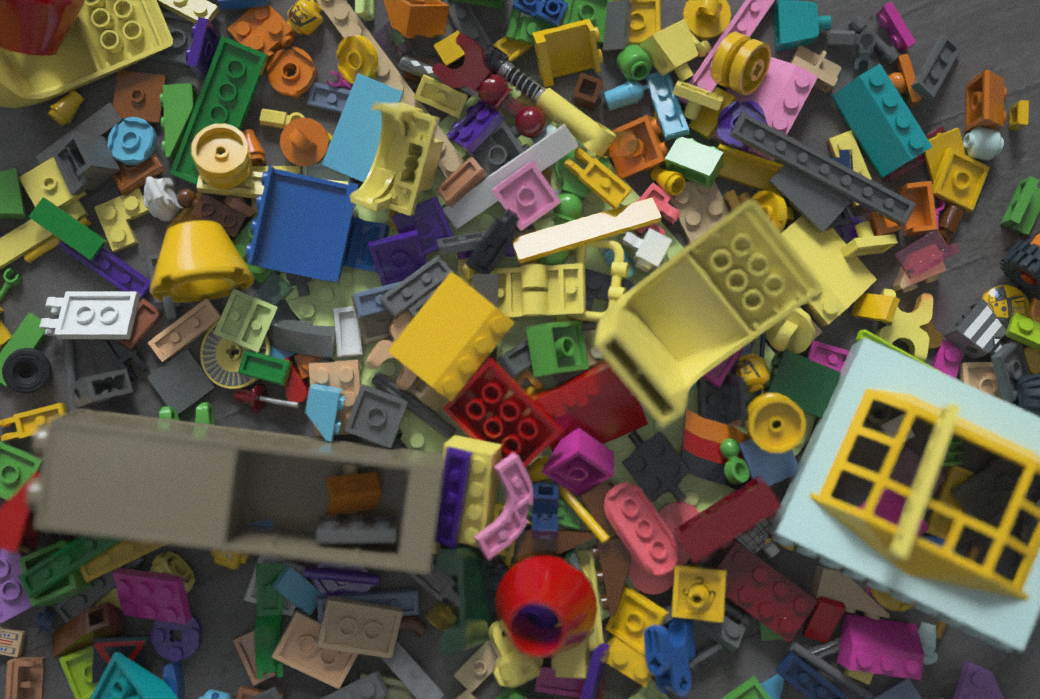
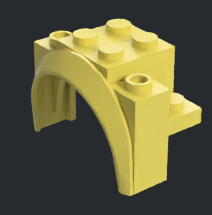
(403, 160)

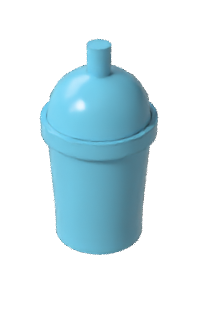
(624, 95)

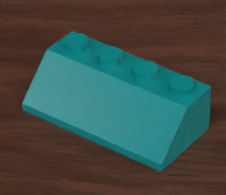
(881, 121)

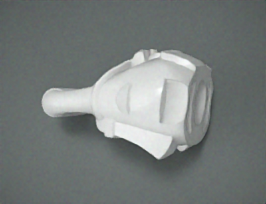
(161, 198)

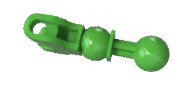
(571, 205)

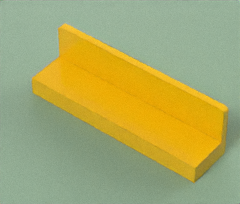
(747, 168)

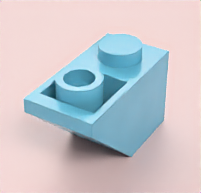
(324, 407)

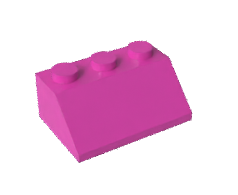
(880, 647)

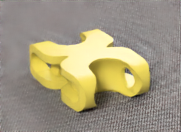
(907, 325)

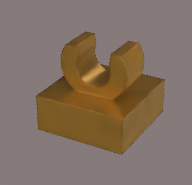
(733, 201)

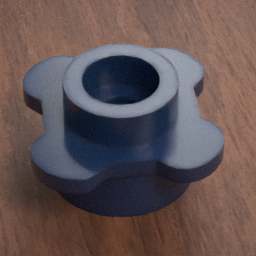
(44, 621)

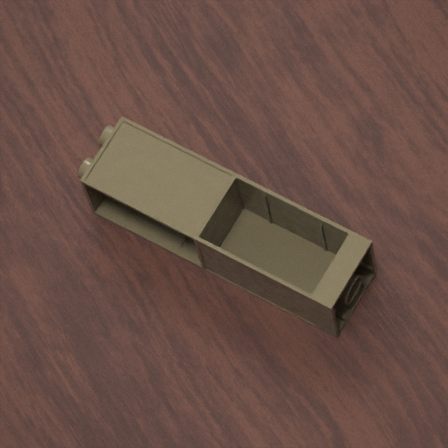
(213, 481)

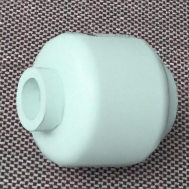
(983, 143)

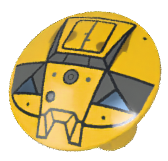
(1005, 301)

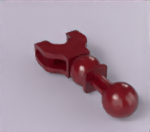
(490, 87)

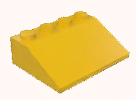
(451, 336)

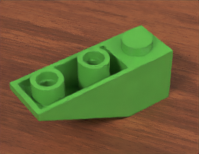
(178, 106)

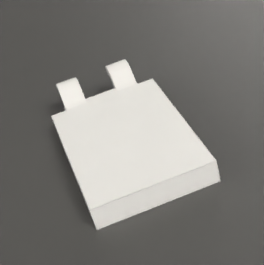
(92, 315)

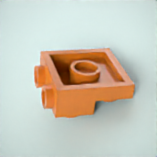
(262, 30)
(650, 151)

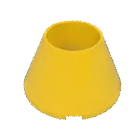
(198, 264)

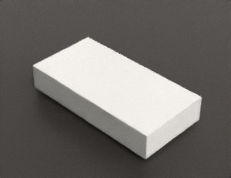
(347, 332)

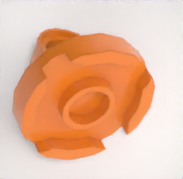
(304, 142)

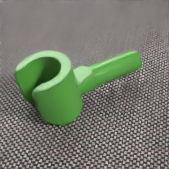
(9, 283)

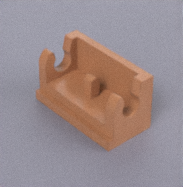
(25, 678)

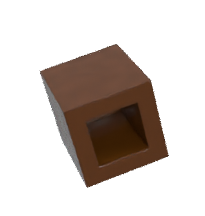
(587, 91)

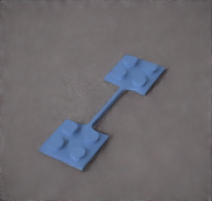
(769, 466)

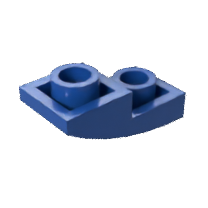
(543, 10)
(174, 678)

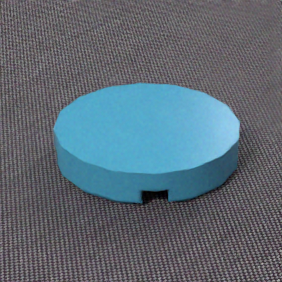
(132, 141)

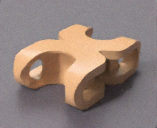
(380, 353)

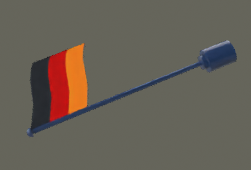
(703, 439)

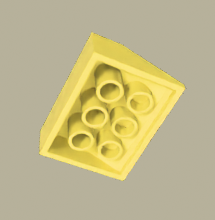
(841, 277)

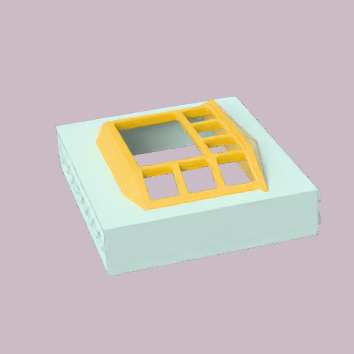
(861, 542)

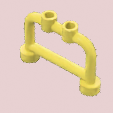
(618, 270)

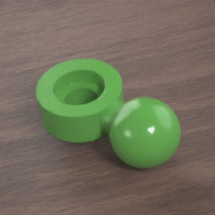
(736, 468)

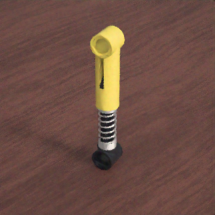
(592, 134)

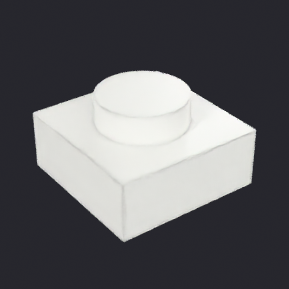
(892, 426)

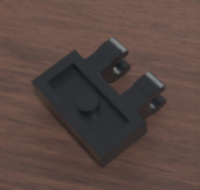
(598, 285)

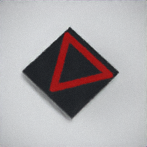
(130, 646)

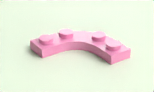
(513, 517)

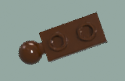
(209, 209)

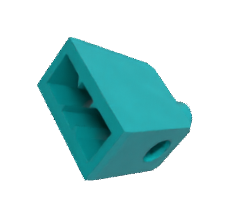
(797, 24)

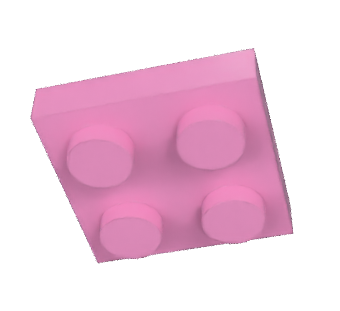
(526, 194)

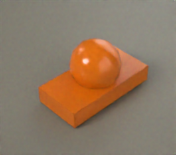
(904, 78)

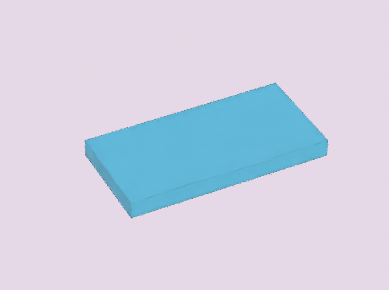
(359, 128)

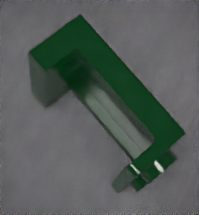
(802, 381)

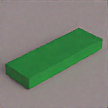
(67, 228)

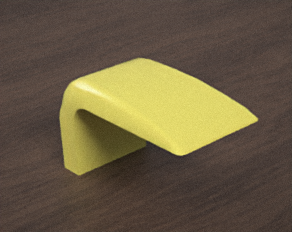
(100, 43)
(703, 308)

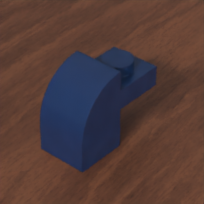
(545, 510)

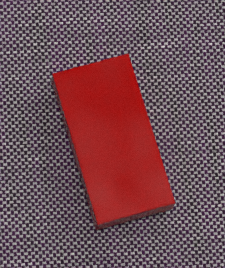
(823, 619)

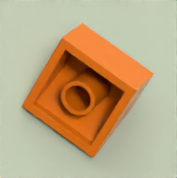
(417, 17)
(985, 102)

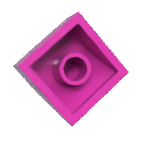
(580, 463)

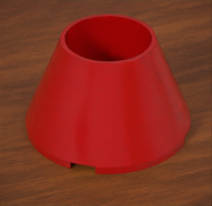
(36, 25)
(552, 584)

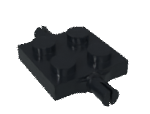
(656, 466)

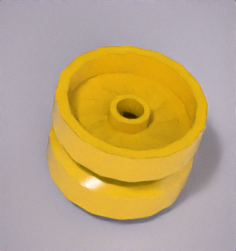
(741, 63)
(222, 156)
(779, 436)

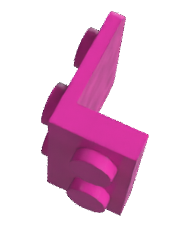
(891, 508)

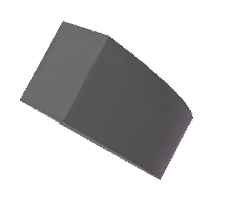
(303, 337)

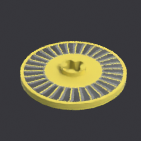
(221, 365)

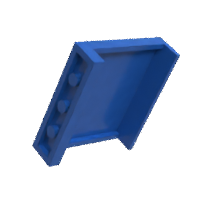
(302, 225)

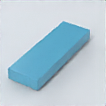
(666, 106)

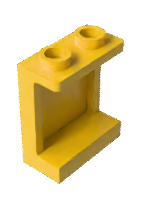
(567, 50)

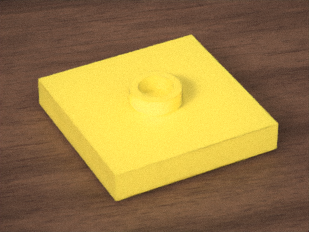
(48, 183)

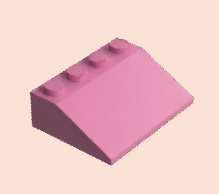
(779, 96)

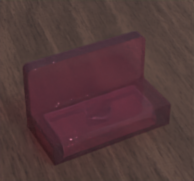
(925, 254)

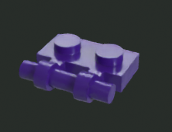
(475, 126)

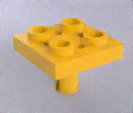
(698, 597)

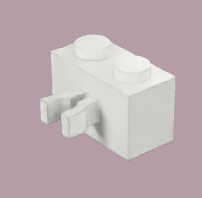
(649, 249)

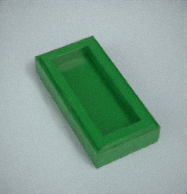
(265, 367)

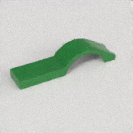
(267, 619)

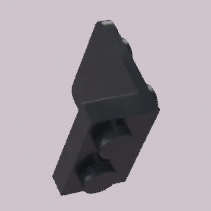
(723, 403)

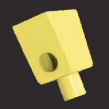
(672, 50)

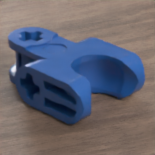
(670, 654)

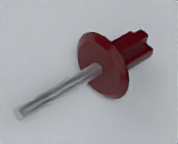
(258, 398)

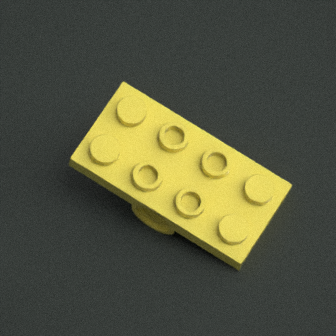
(541, 290)

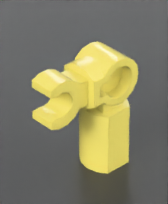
(277, 118)

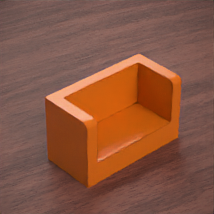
(923, 215)

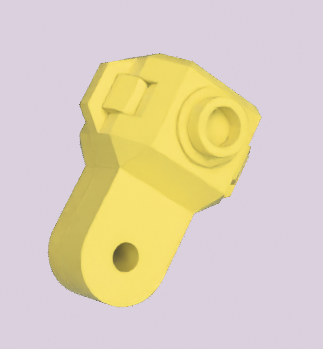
(512, 665)

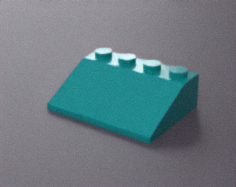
(130, 681)

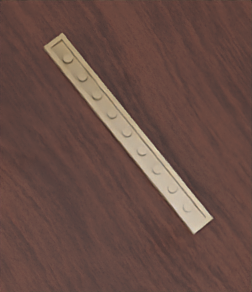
(349, 24)

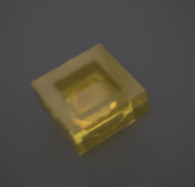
(440, 617)

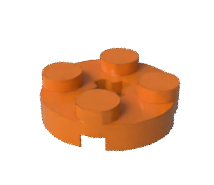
(301, 81)

